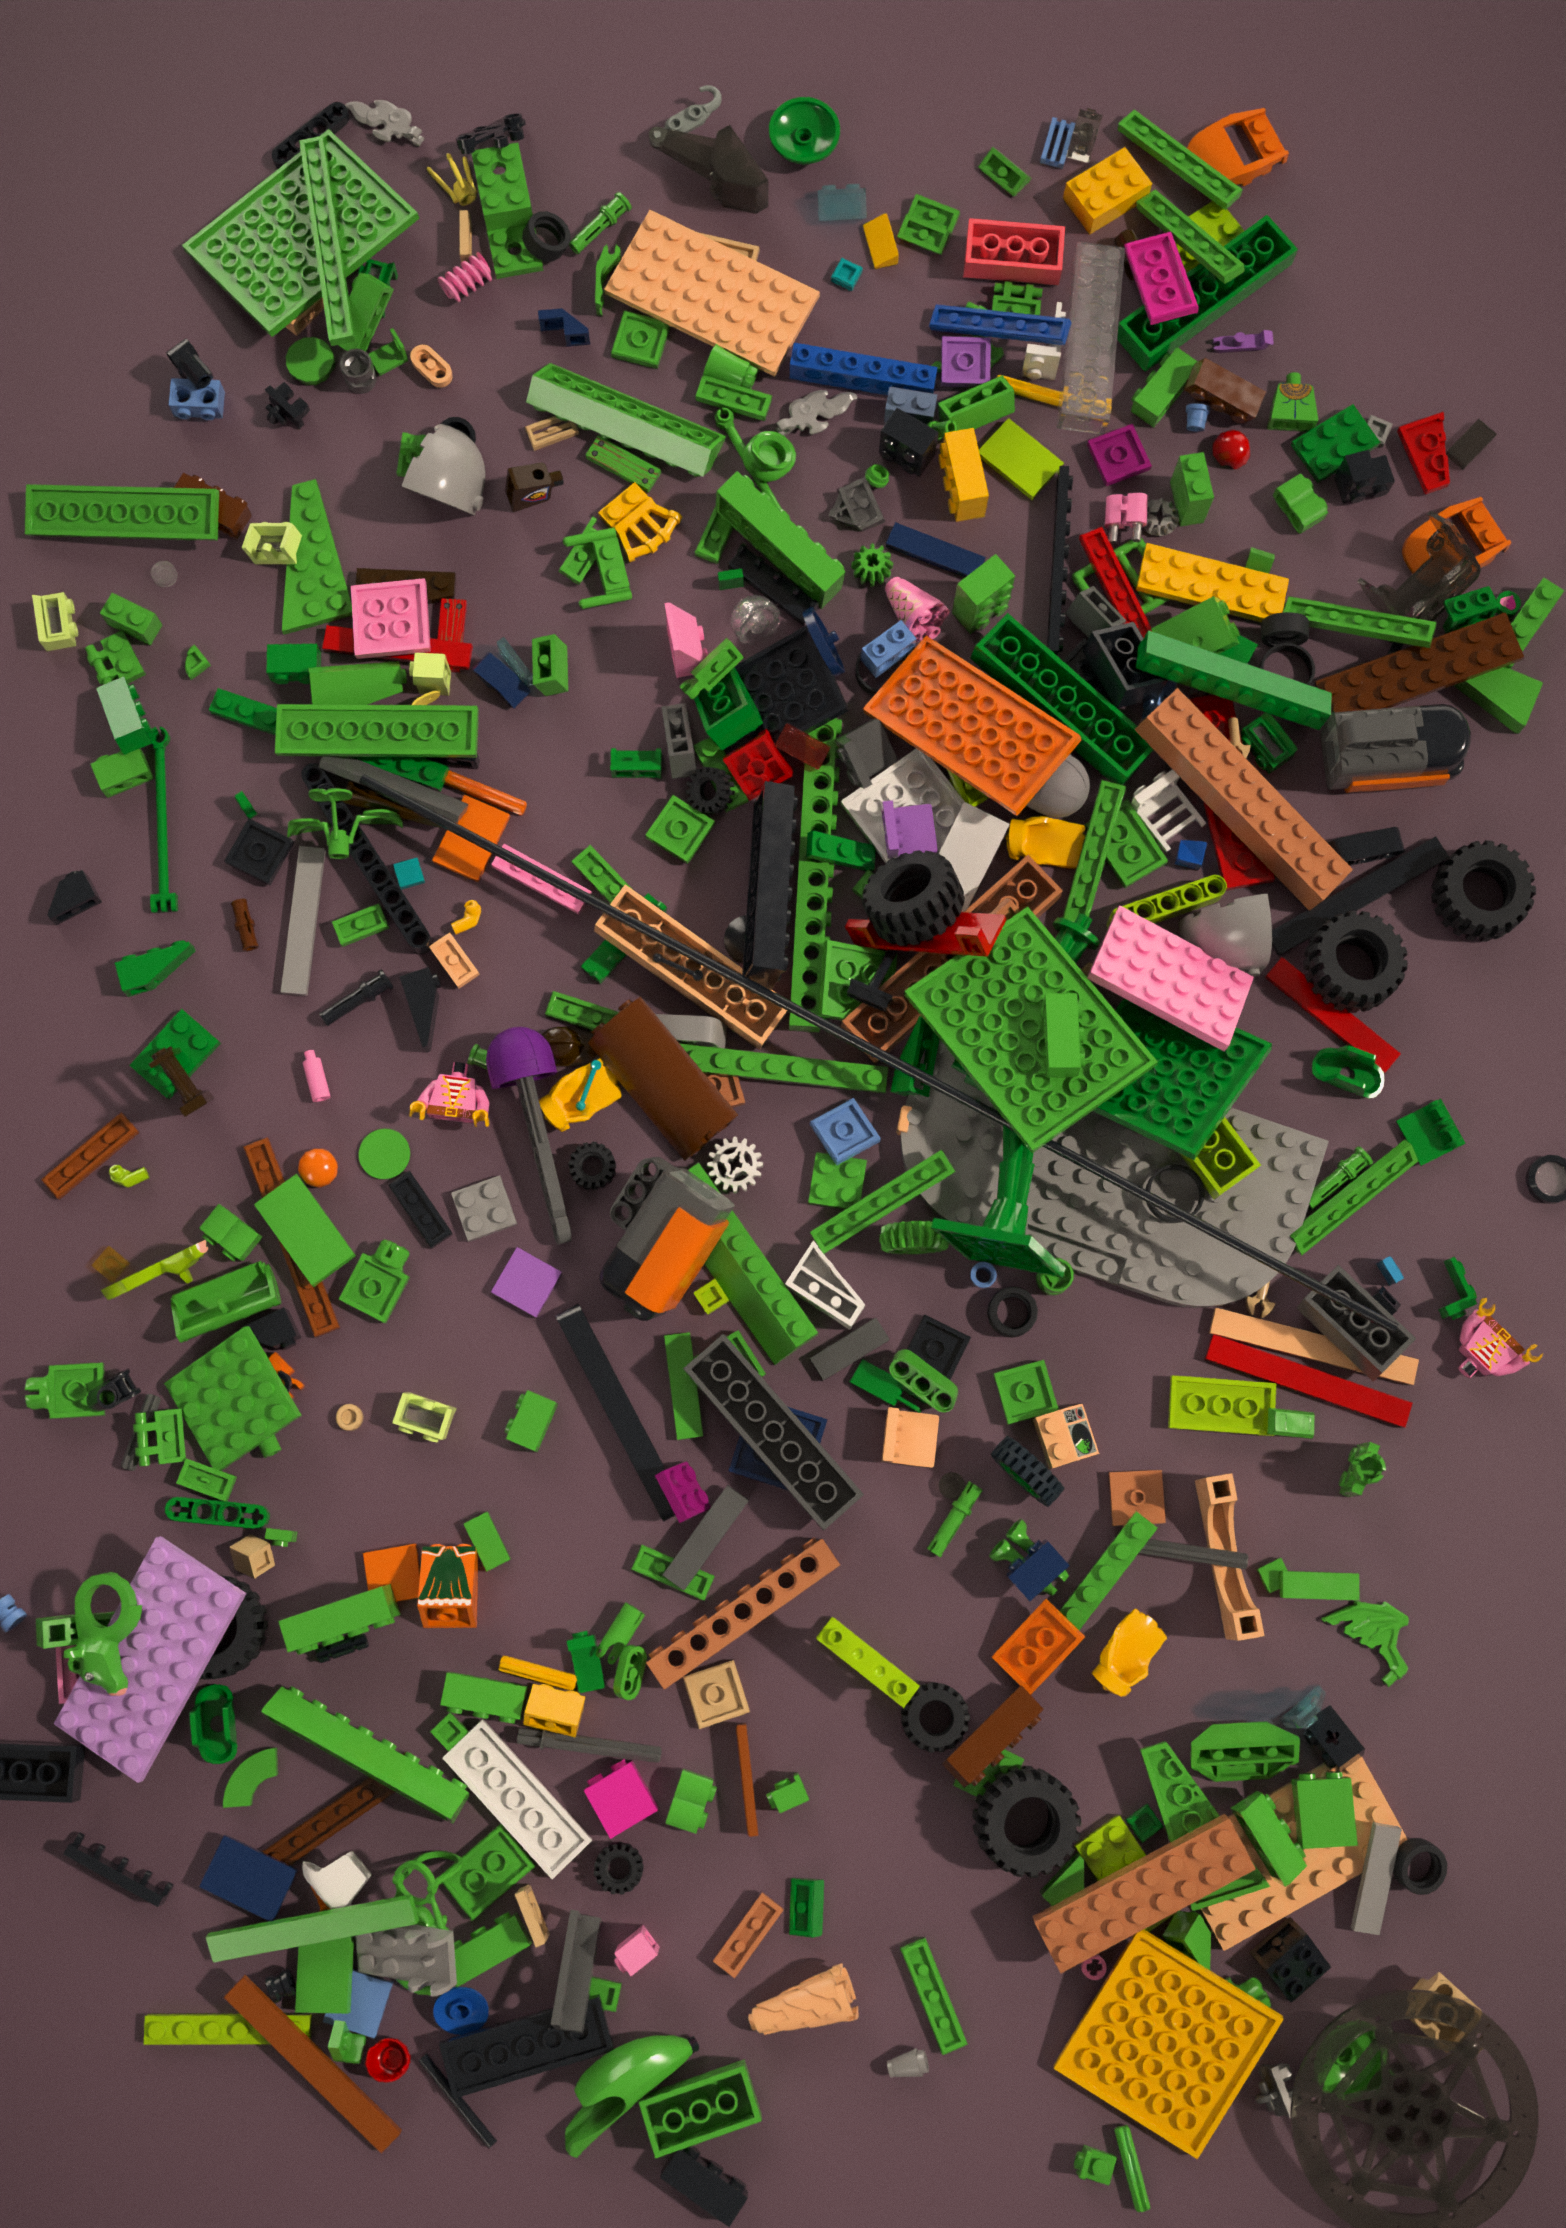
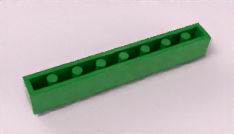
(1233, 680)

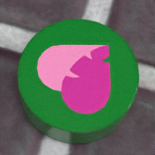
(1508, 602)

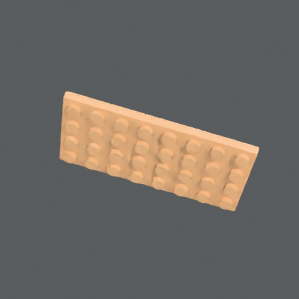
(712, 292)
(1325, 1870)

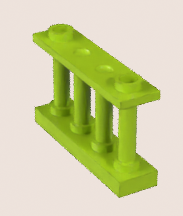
(867, 1662)

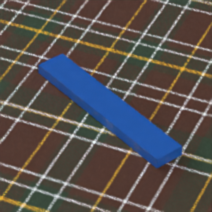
(1000, 324)

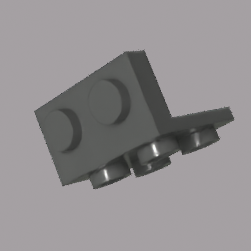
(865, 752)

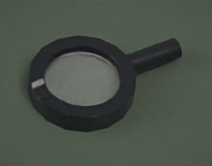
(1547, 1179)

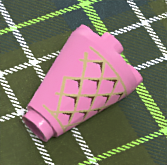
(916, 608)

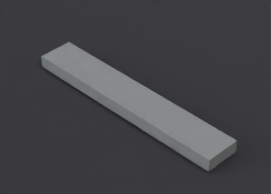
(303, 921)

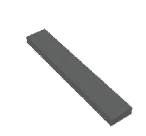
(354, 769)

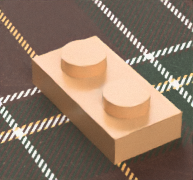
(454, 960)

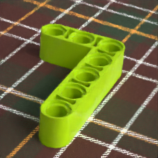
(1177, 900)

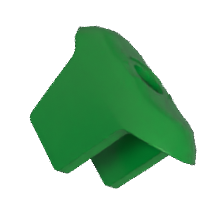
(1367, 1078)
(214, 1746)

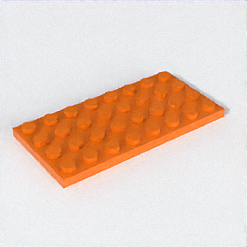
(972, 725)

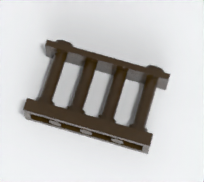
(192, 1097)

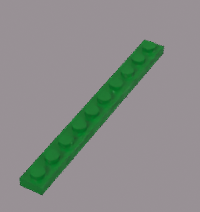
(263, 718)

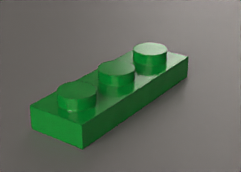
(840, 851)

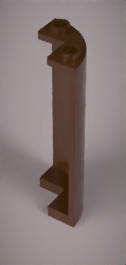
(662, 1077)

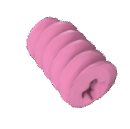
(465, 277)

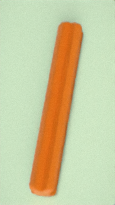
(485, 793)

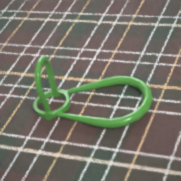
(432, 1888)

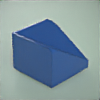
(1190, 854)

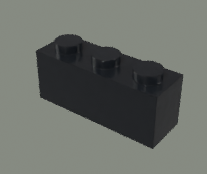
(705, 2184)

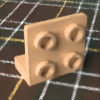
(910, 1438)

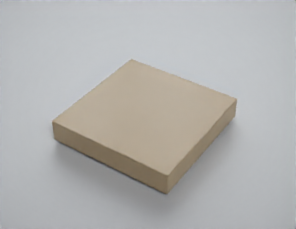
(716, 1694)
(532, 1915)

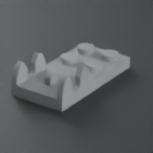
(410, 1954)

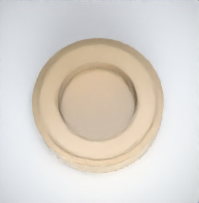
(349, 1417)

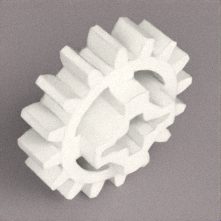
(723, 1160)

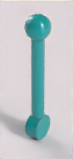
(595, 1065)

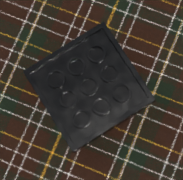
(791, 686)

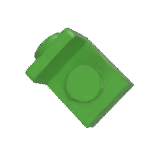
(345, 2045)
(1095, 2164)

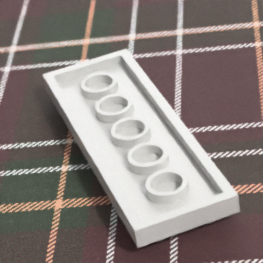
(517, 1799)

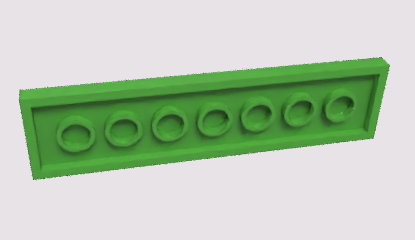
(122, 512)
(376, 730)

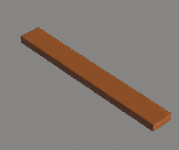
(314, 1299)
(313, 2063)

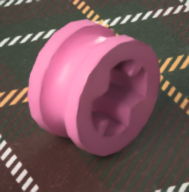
(1099, 1973)

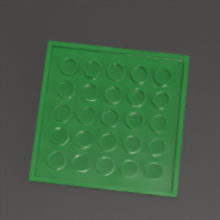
(1189, 1087)

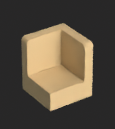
(252, 1556)

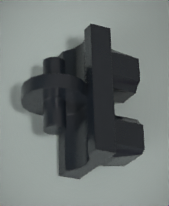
(279, 398)

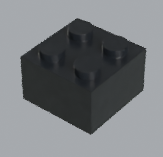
(907, 442)

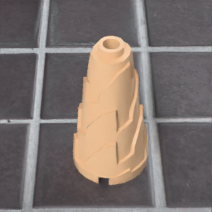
(810, 2004)

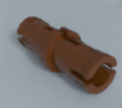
(244, 925)

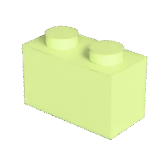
(431, 673)

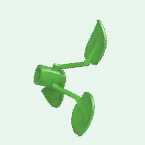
(338, 841)

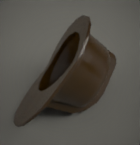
(570, 1045)

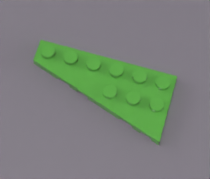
(316, 584)
(1186, 1809)

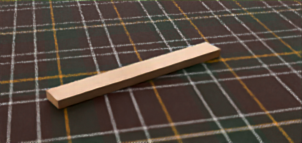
(1299, 1343)

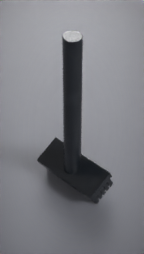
(869, 993)

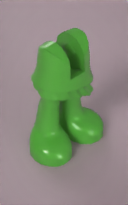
(1005, 1551)

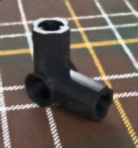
(189, 364)

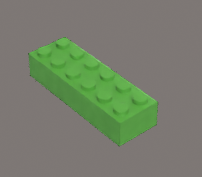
(779, 539)

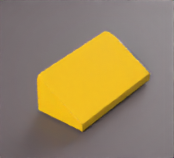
(881, 242)

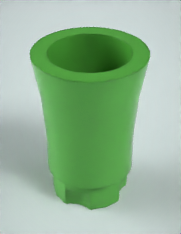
(730, 368)

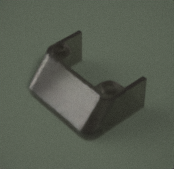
(1443, 576)

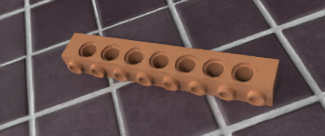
(669, 1674)

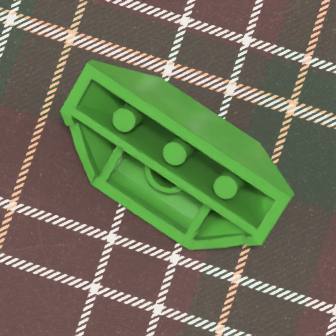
(1243, 1751)

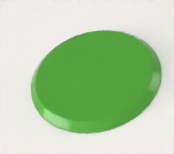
(384, 1153)

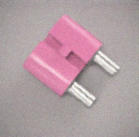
(1126, 511)

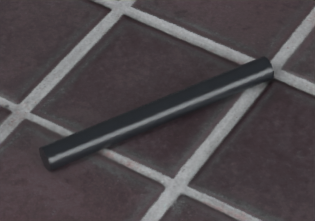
(459, 2103)

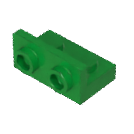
(1469, 609)

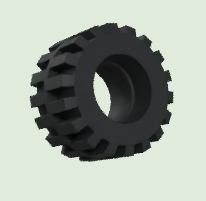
(952, 1734)

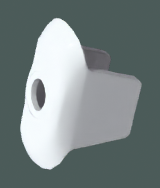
(338, 1881)

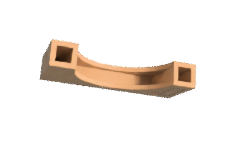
(1238, 1613)

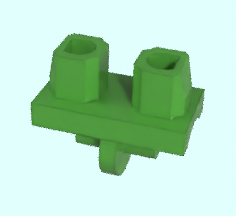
(409, 448)

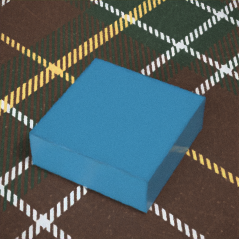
(1390, 1270)

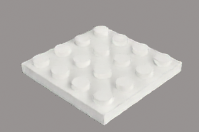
(908, 783)

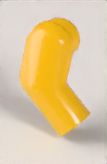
(469, 919)

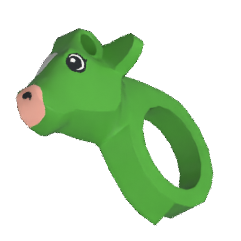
(97, 1650)

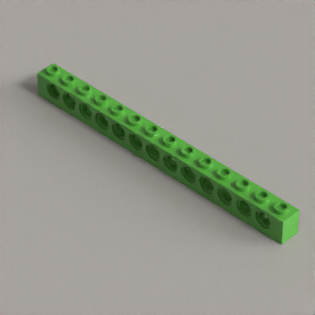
(809, 869)

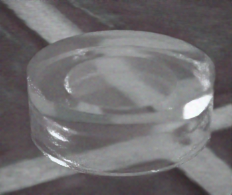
(164, 573)

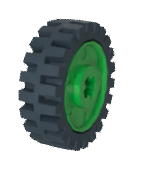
(1027, 1471)

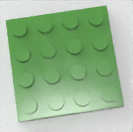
(232, 1399)

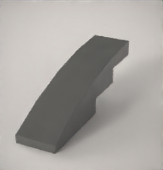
(705, 1537)

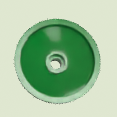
(807, 120)

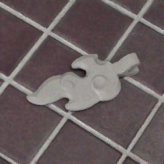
(395, 119)
(805, 410)

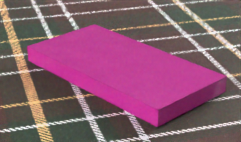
(1161, 278)

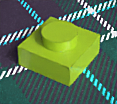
(711, 1297)

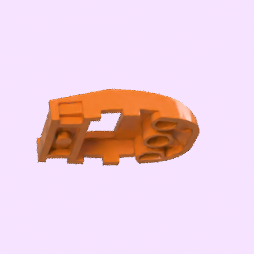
(1218, 151)
(1477, 522)

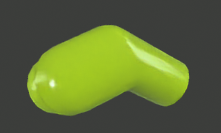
(126, 1178)

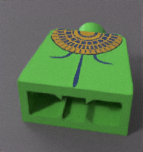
(1293, 406)

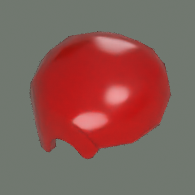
(1231, 449)
(388, 2060)

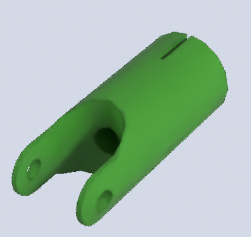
(620, 1632)

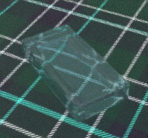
(515, 662)

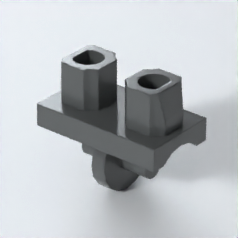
(1273, 2088)

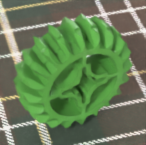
(911, 1238)

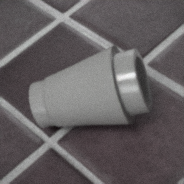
(909, 2064)

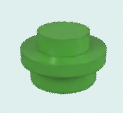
(877, 476)

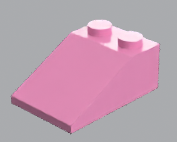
(684, 640)

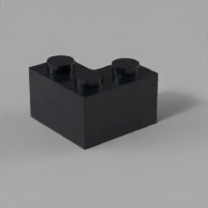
(1363, 477)

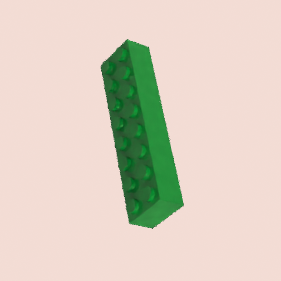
(1264, 254)
(1043, 679)

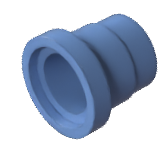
(1196, 416)
(989, 1269)

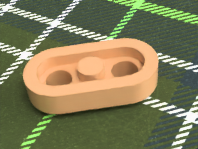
(432, 367)

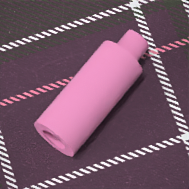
(315, 1077)

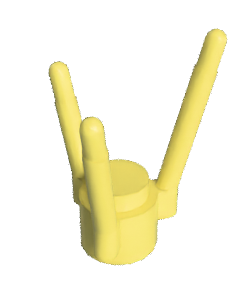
(463, 191)

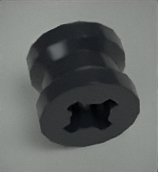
(280, 1985)

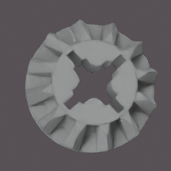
(1167, 524)

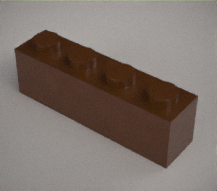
(993, 1736)

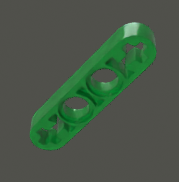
(217, 1512)

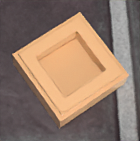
(903, 1122)

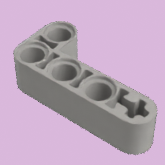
(696, 1030)

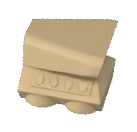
(1434, 2028)

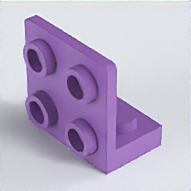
(908, 829)

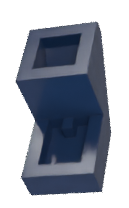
(557, 319)
(501, 679)

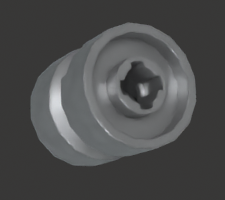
(358, 371)

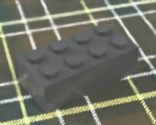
(1359, 1339)

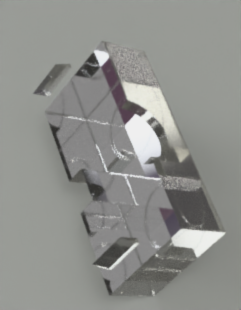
(1086, 132)

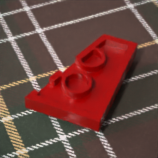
(1426, 450)

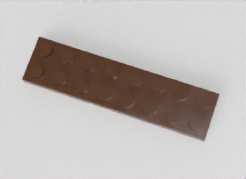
(1425, 670)

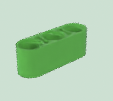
(927, 1392)

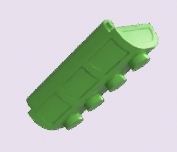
(224, 1300)

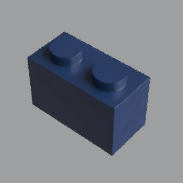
(1036, 1569)

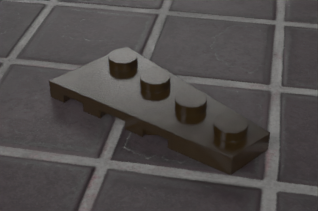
(438, 583)
(369, 799)

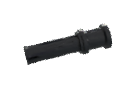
(366, 991)

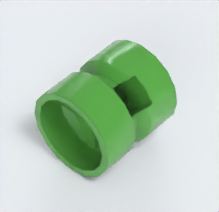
(1055, 1285)

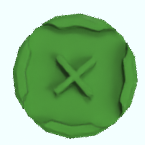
(310, 361)

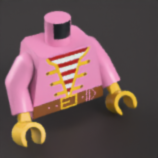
(453, 1098)
(1490, 1346)

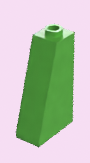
(355, 683)
(1504, 695)

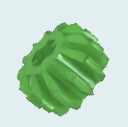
(874, 573)

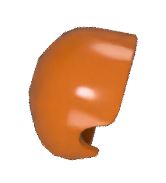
(318, 1167)

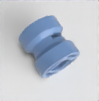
(9, 1613)

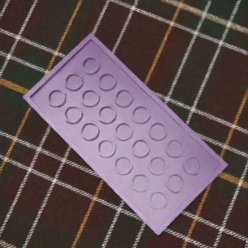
(163, 1659)

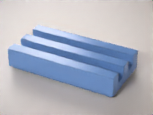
(1061, 126)

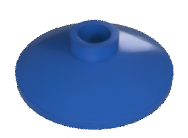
(458, 2018)

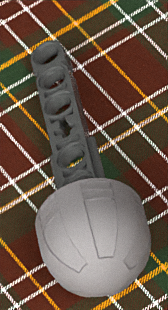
(1063, 791)

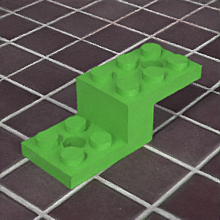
(505, 208)

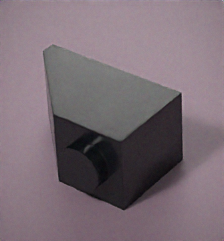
(73, 897)
(276, 1329)

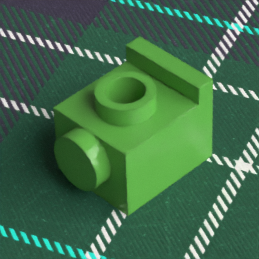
(787, 1794)

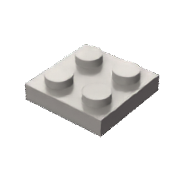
(484, 1208)

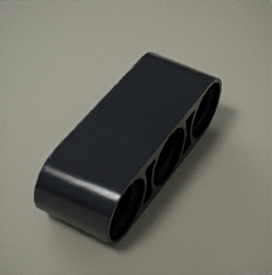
(1369, 846)

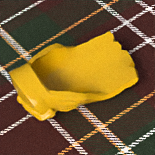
(1046, 841)
(561, 1100)
(1128, 1653)

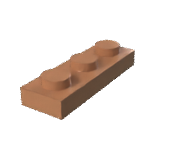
(748, 1934)

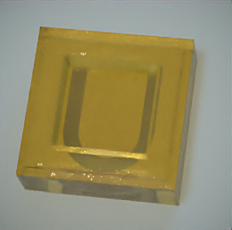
(110, 1264)

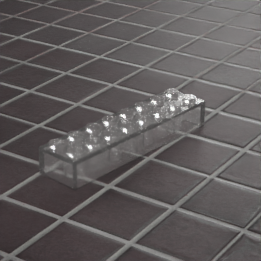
(1091, 339)

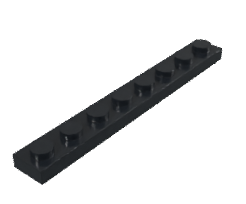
(1060, 552)

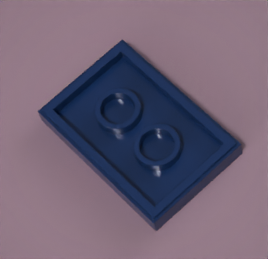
(248, 1878)

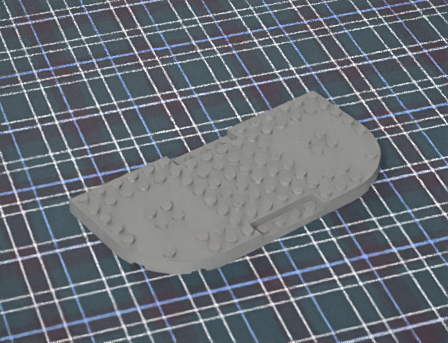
(1107, 1228)

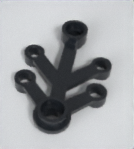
(512, 123)

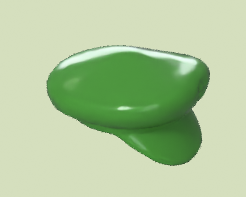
(769, 456)

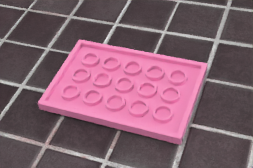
(1171, 978)

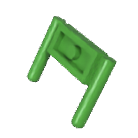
(609, 564)

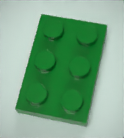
(1328, 443)
(180, 1032)

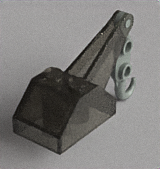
(723, 161)

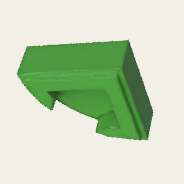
(195, 662)

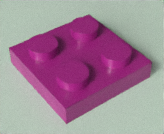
(1119, 455)
(683, 1491)

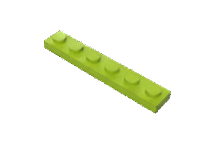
(209, 2029)

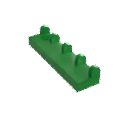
(608, 956)

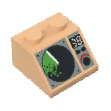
(1065, 1436)

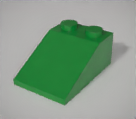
(727, 710)

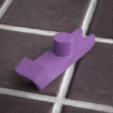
(1243, 342)

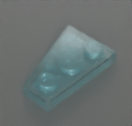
(1305, 1711)

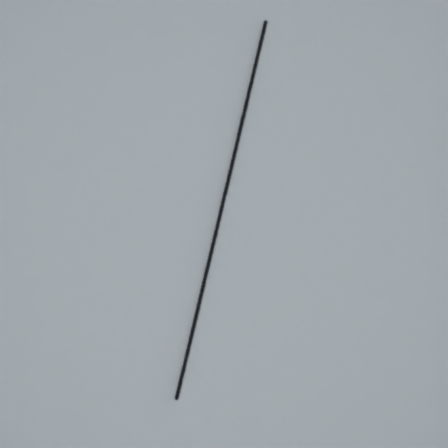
(878, 1053)

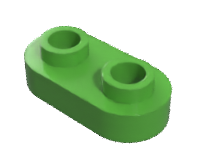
(629, 1672)

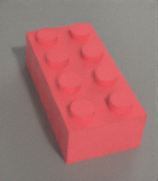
(1014, 251)

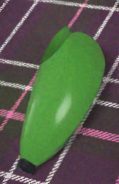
(620, 2082)

